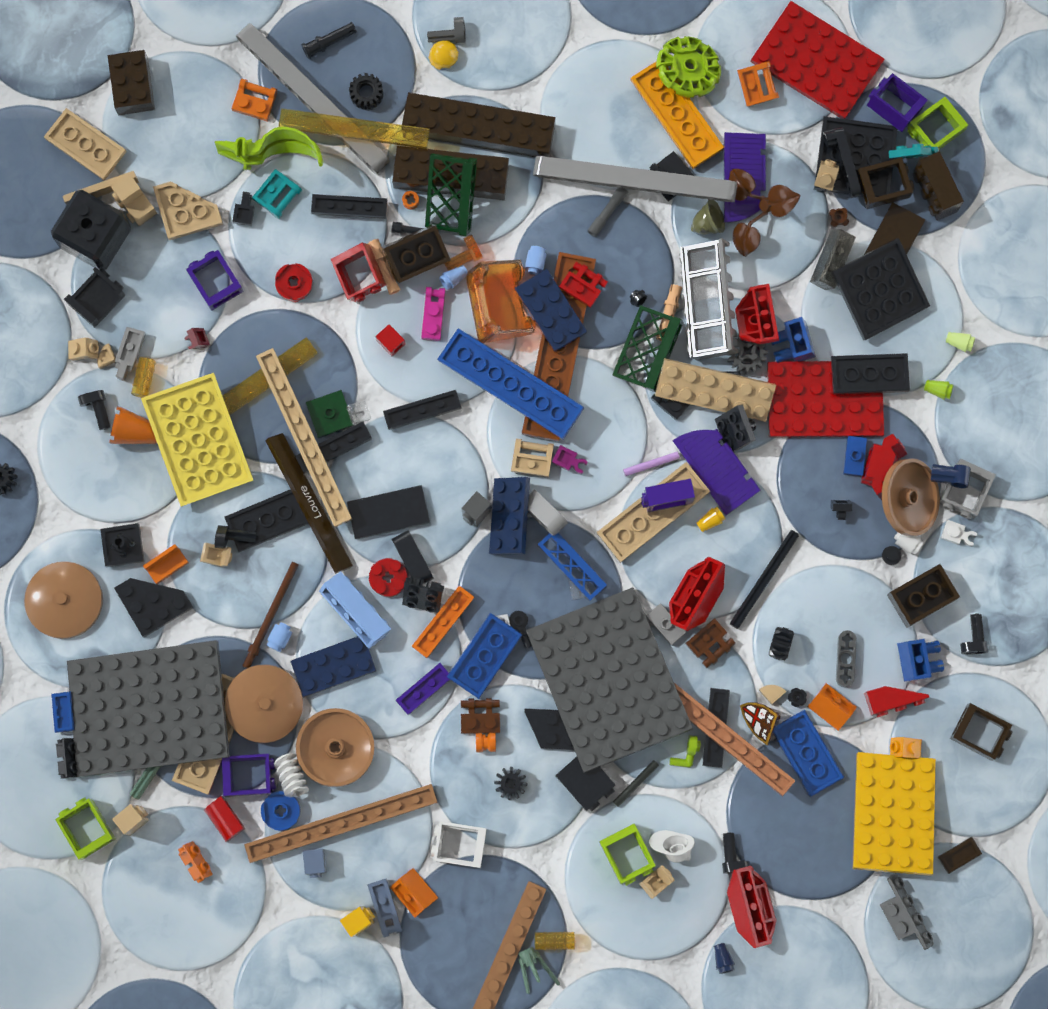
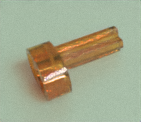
(472, 253)

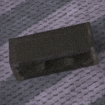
(832, 257)

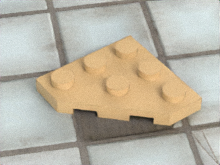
(185, 211)

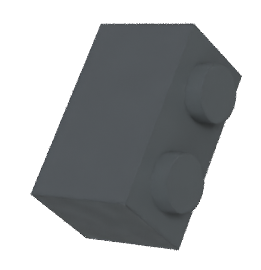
(476, 509)

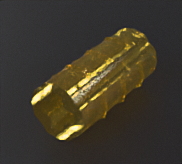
(143, 377)
(554, 940)

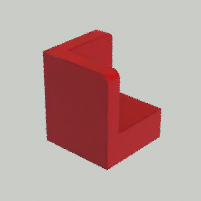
(390, 340)

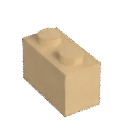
(131, 819)

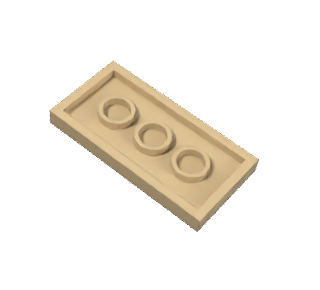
(85, 144)

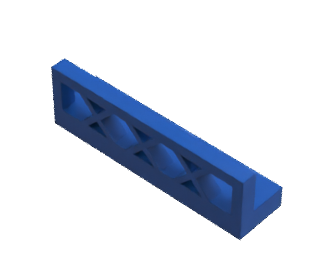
(579, 563)

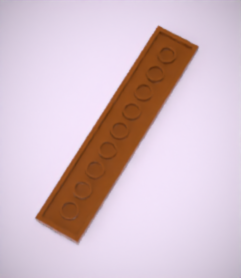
(558, 367)

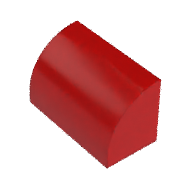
(224, 818)

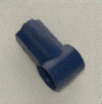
(956, 476)

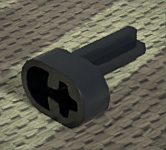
(96, 399)
(224, 534)
(978, 645)
(730, 855)

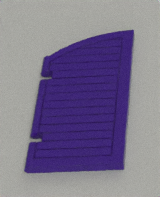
(743, 153)
(717, 468)

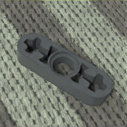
(850, 673)

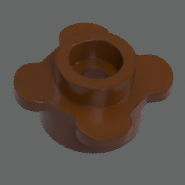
(842, 212)

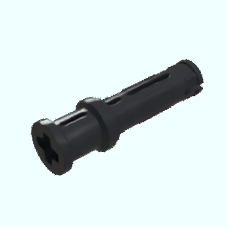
(320, 43)

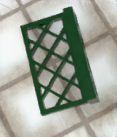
(466, 193)
(664, 349)

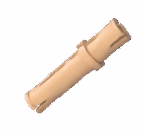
(385, 269)
(671, 305)

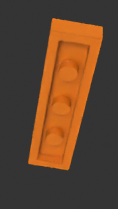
(443, 622)

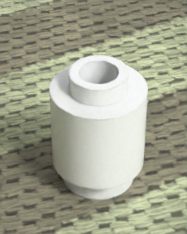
(908, 543)

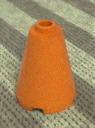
(131, 429)

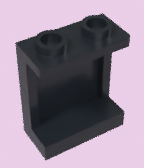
(96, 297)
(585, 787)

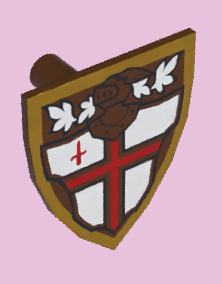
(760, 720)

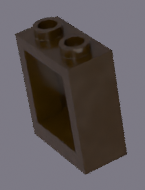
(867, 190)
(963, 722)

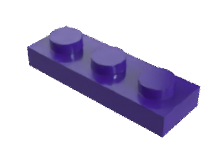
(423, 689)

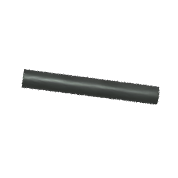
(635, 783)

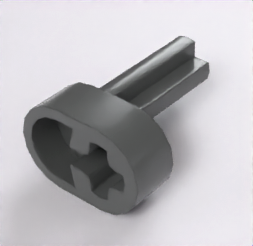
(456, 34)

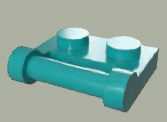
(271, 190)

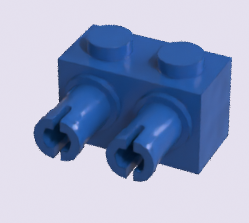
(800, 341)
(915, 659)

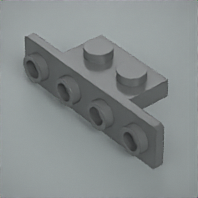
(903, 915)

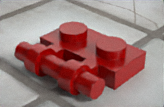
(579, 288)

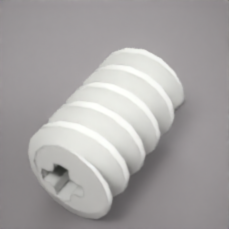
(290, 776)

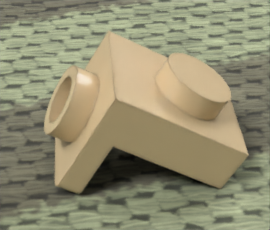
(827, 174)
(83, 348)
(216, 556)
(657, 881)

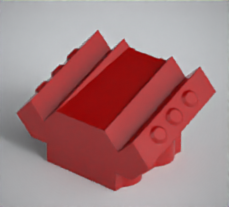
(880, 460)

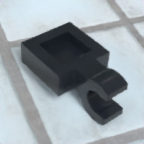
(244, 212)

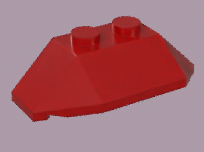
(756, 316)
(697, 594)
(751, 907)

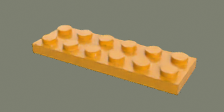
(678, 117)

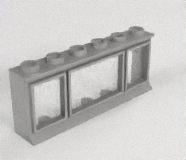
(707, 300)

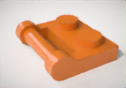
(751, 84)
(252, 105)

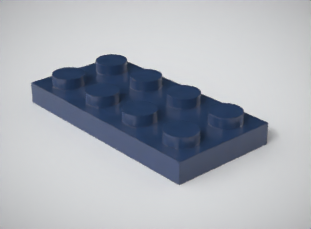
(550, 310)
(509, 516)
(332, 666)

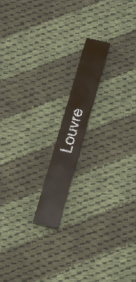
(309, 503)

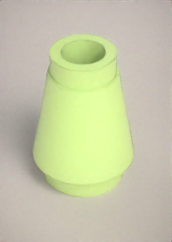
(961, 341)

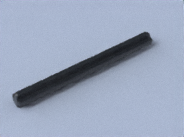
(764, 579)

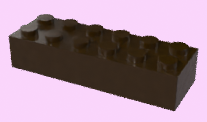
(412, 172)

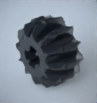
(8, 476)
(781, 643)
(508, 789)

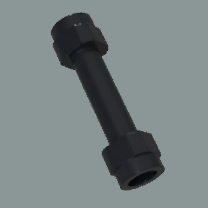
(398, 228)

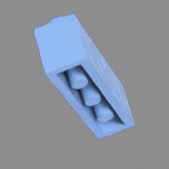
(355, 610)

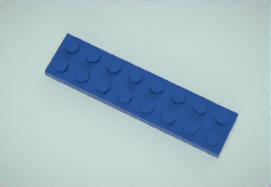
(510, 384)

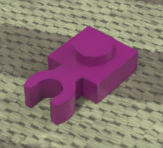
(566, 459)

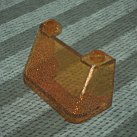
(495, 303)

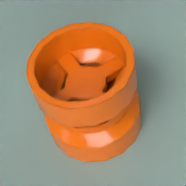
(485, 742)

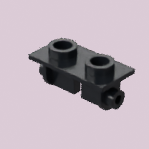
(65, 749)

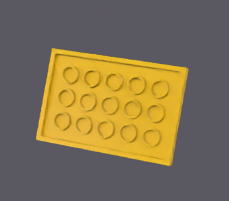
(894, 814)

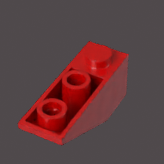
(888, 698)

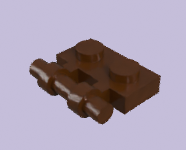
(706, 638)
(482, 722)

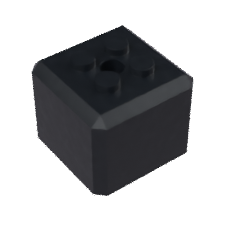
(99, 242)

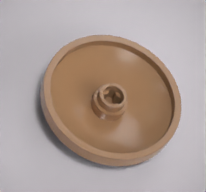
(910, 497)
(63, 600)
(263, 703)
(335, 747)

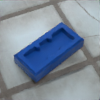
(855, 456)
(62, 712)

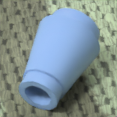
(452, 277)

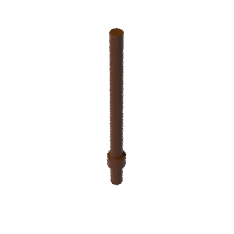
(254, 648)

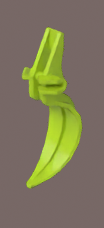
(274, 142)

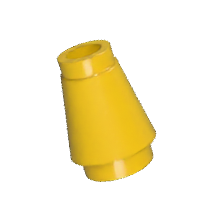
(711, 519)

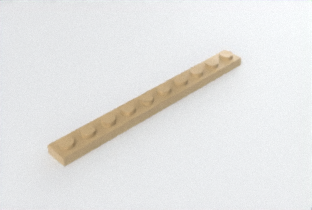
(304, 437)

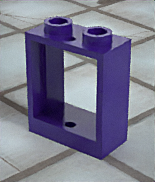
(902, 91)
(223, 295)
(668, 495)
(227, 773)

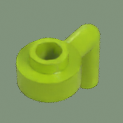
(693, 746)

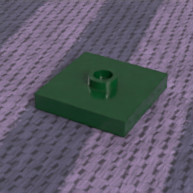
(329, 414)

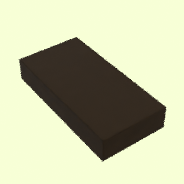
(959, 855)

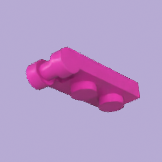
(433, 314)

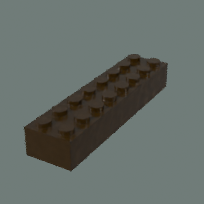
(481, 125)

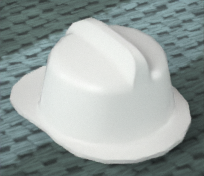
(674, 845)

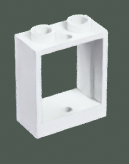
(436, 849)

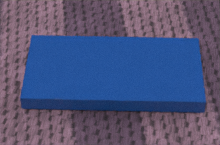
(484, 655)
(807, 753)

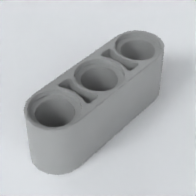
(545, 513)

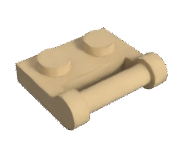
(532, 464)

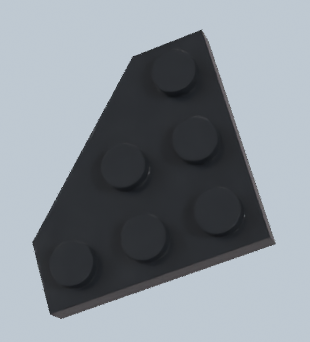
(152, 604)

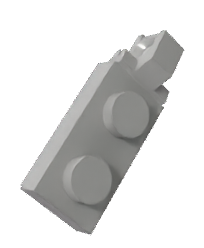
(128, 352)

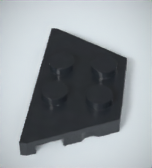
(549, 729)

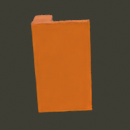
(166, 564)
(832, 707)
(413, 892)

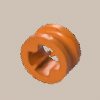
(405, 202)

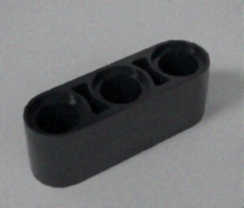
(412, 557)

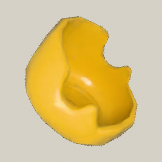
(443, 55)

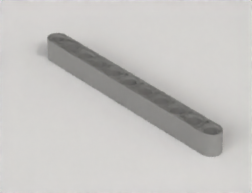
(306, 92)
(635, 179)

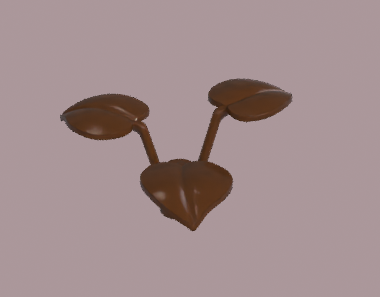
(779, 202)

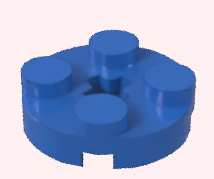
(273, 819)

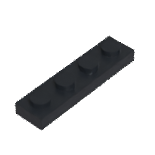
(349, 206)
(422, 409)
(340, 443)
(719, 707)

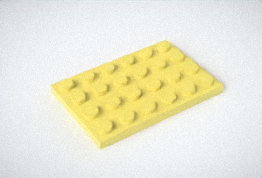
(197, 439)

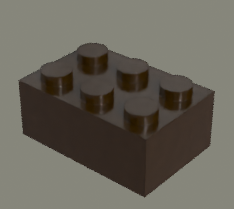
(131, 82)
(937, 186)
(416, 253)
(923, 595)

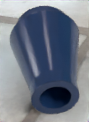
(723, 959)

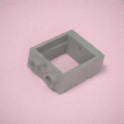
(977, 473)

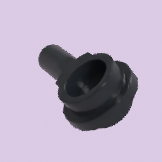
(518, 621)

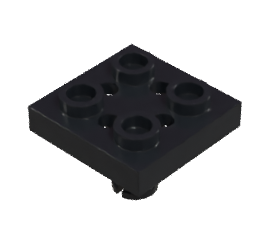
(736, 428)
(113, 538)

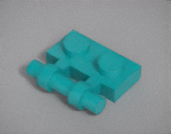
(916, 151)

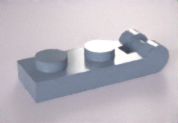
(384, 907)

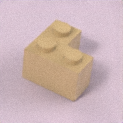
(130, 196)

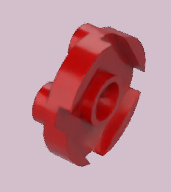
(293, 271)
(381, 586)

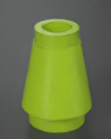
(939, 388)

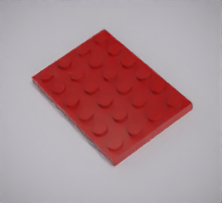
(818, 60)
(807, 408)

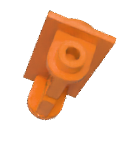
(191, 854)

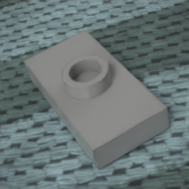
(661, 620)

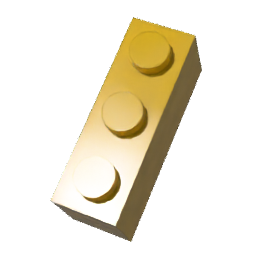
(358, 920)

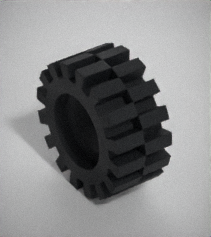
(362, 81)

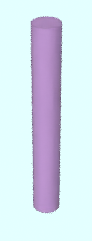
(650, 464)

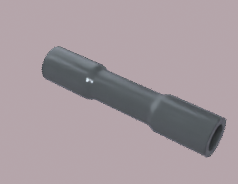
(614, 202)

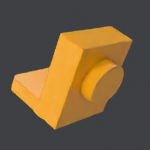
(905, 747)

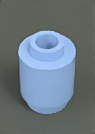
(535, 260)
(279, 637)

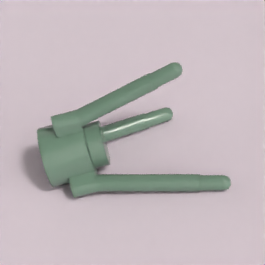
(528, 958)

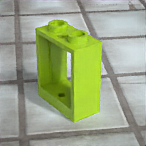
(951, 116)
(94, 846)
(630, 878)

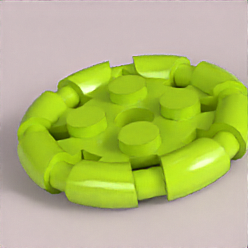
(681, 73)

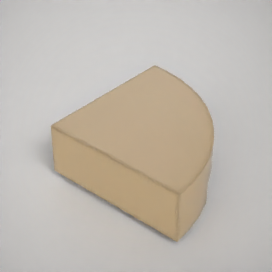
(106, 357)
(772, 692)

